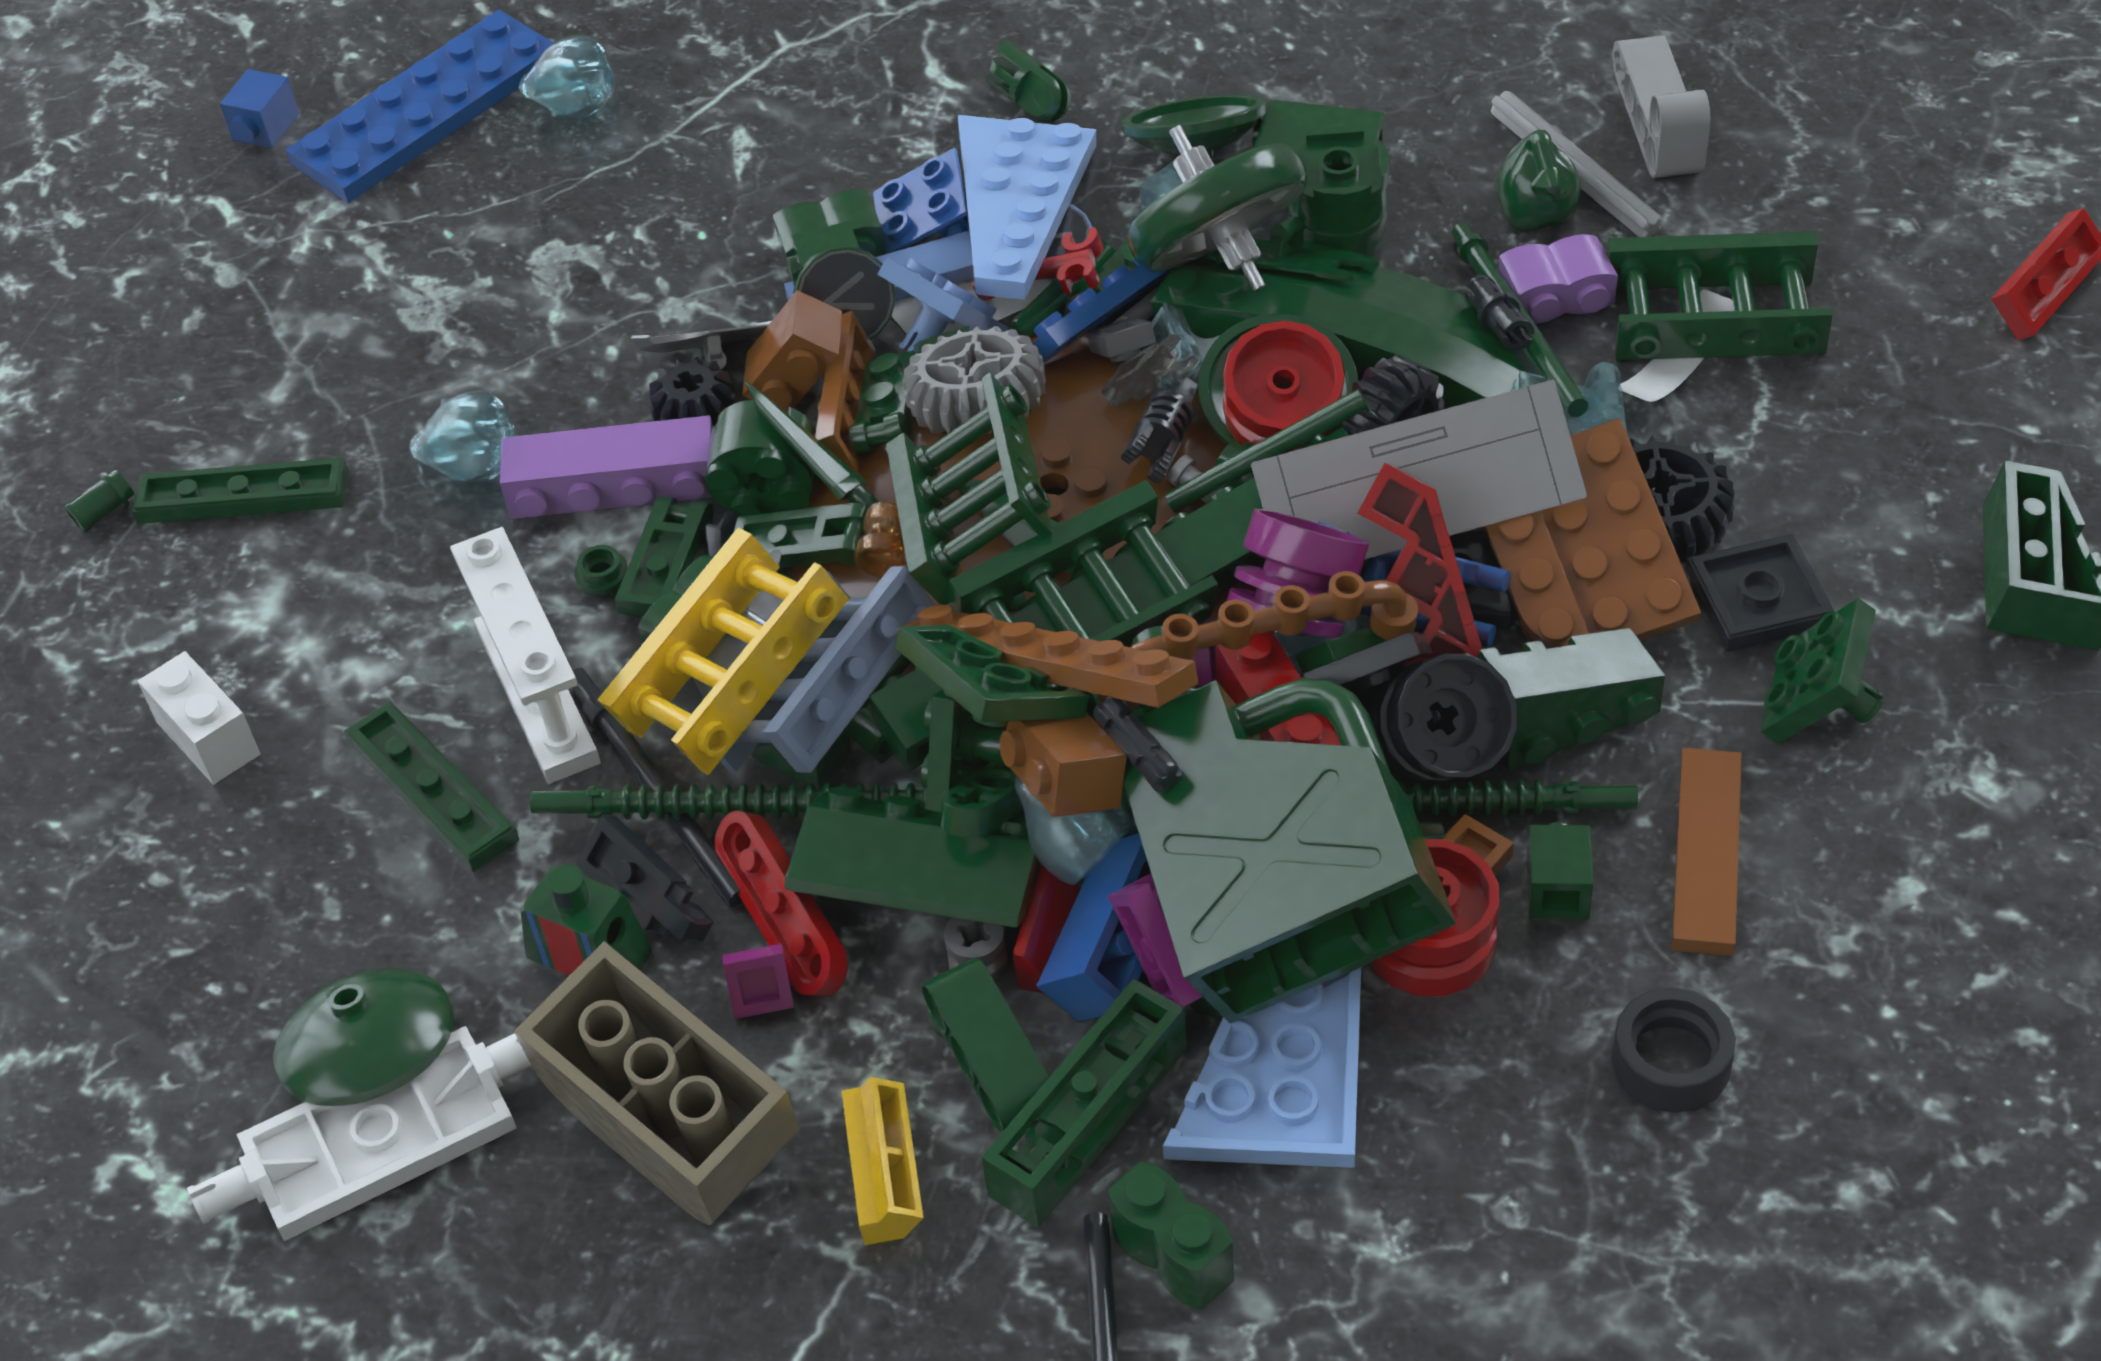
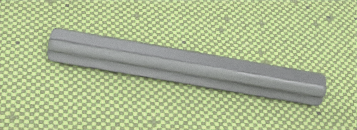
(1592, 177)

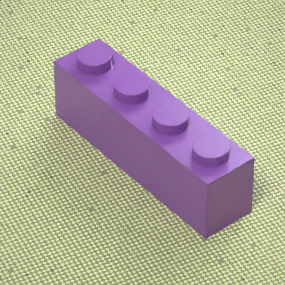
(605, 467)

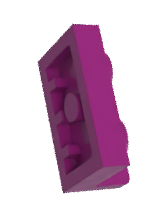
(1148, 932)

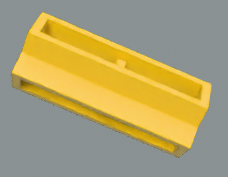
(882, 1160)

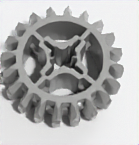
(946, 381)

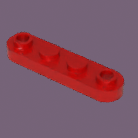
(759, 867)

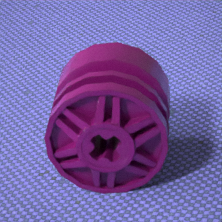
(1296, 555)

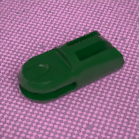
(1028, 83)

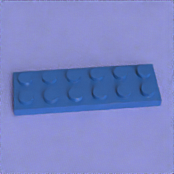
(419, 106)

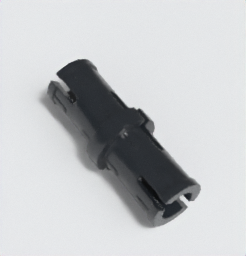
(1499, 312)

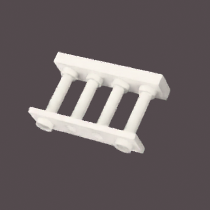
(525, 655)

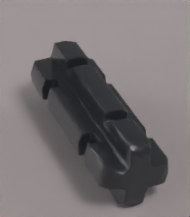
(1138, 744)

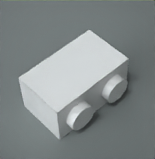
(199, 717)

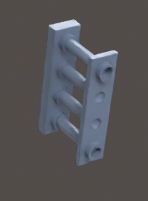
(834, 675)

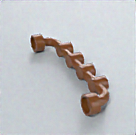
(1391, 616)

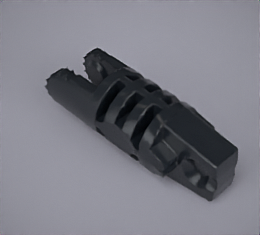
(1162, 427)

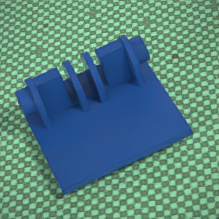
(923, 203)

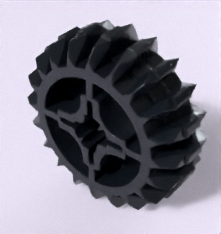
(1394, 393)
(1688, 492)

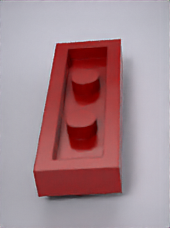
(2049, 274)

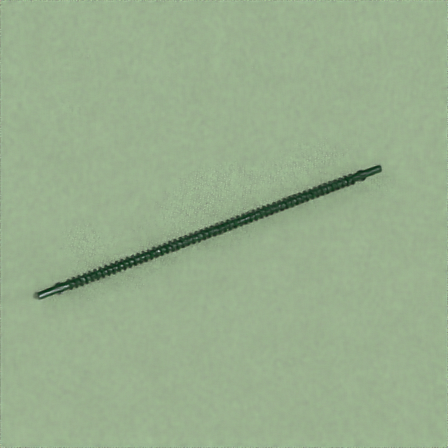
(601, 801)

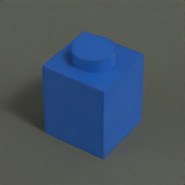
(259, 108)

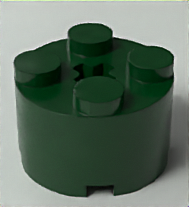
(754, 466)

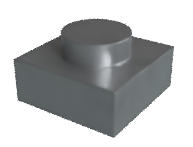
(1121, 339)

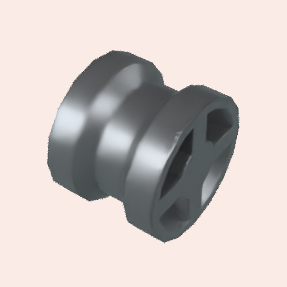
(989, 949)

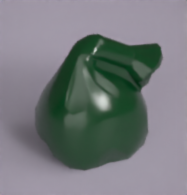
(1537, 184)

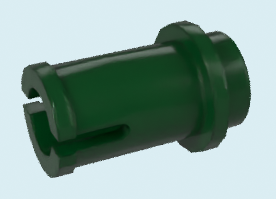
(99, 500)

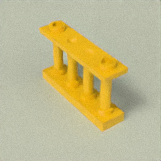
(694, 628)

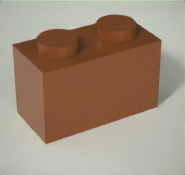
(794, 350)
(1066, 763)

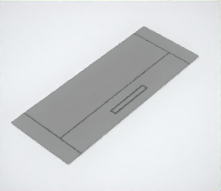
(1481, 457)

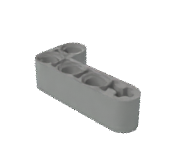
(1665, 117)

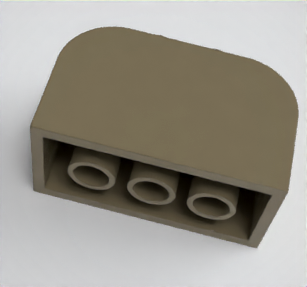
(657, 1084)

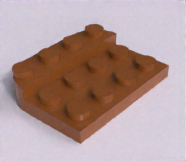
(1597, 558)

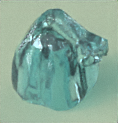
(570, 77)
(465, 437)
(1071, 843)

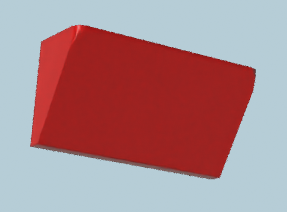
(1041, 927)

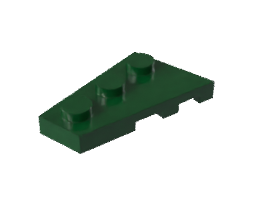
(980, 682)

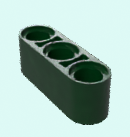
(985, 1039)

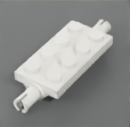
(337, 1157)

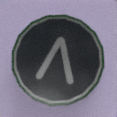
(849, 281)

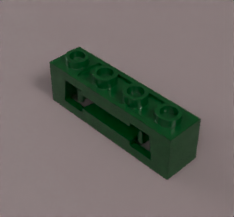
(1085, 1103)

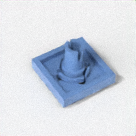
(940, 302)

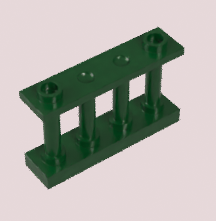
(1718, 262)
(922, 493)
(1081, 543)

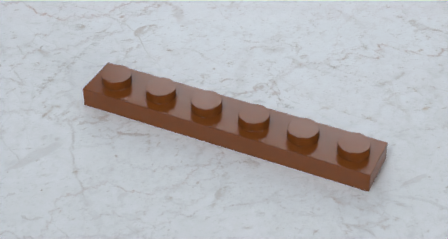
(1074, 661)

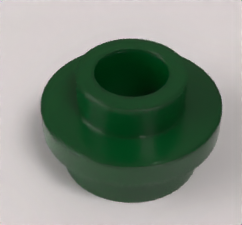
(600, 570)

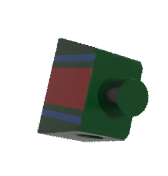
(574, 916)

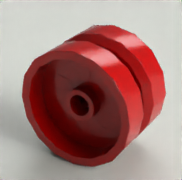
(1278, 378)
(1462, 952)

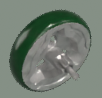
(1217, 207)

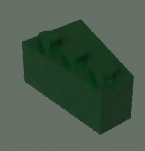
(2037, 560)
(1576, 691)

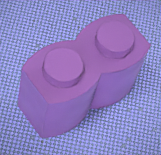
(1560, 277)

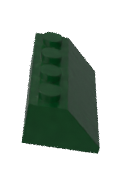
(904, 859)

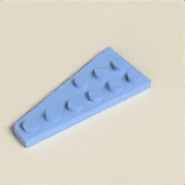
(1016, 195)
(1279, 1085)

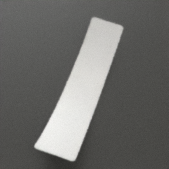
(1665, 375)

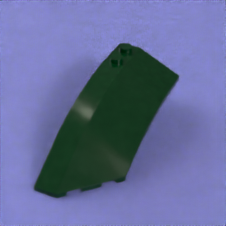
(1372, 316)

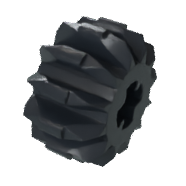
(691, 391)

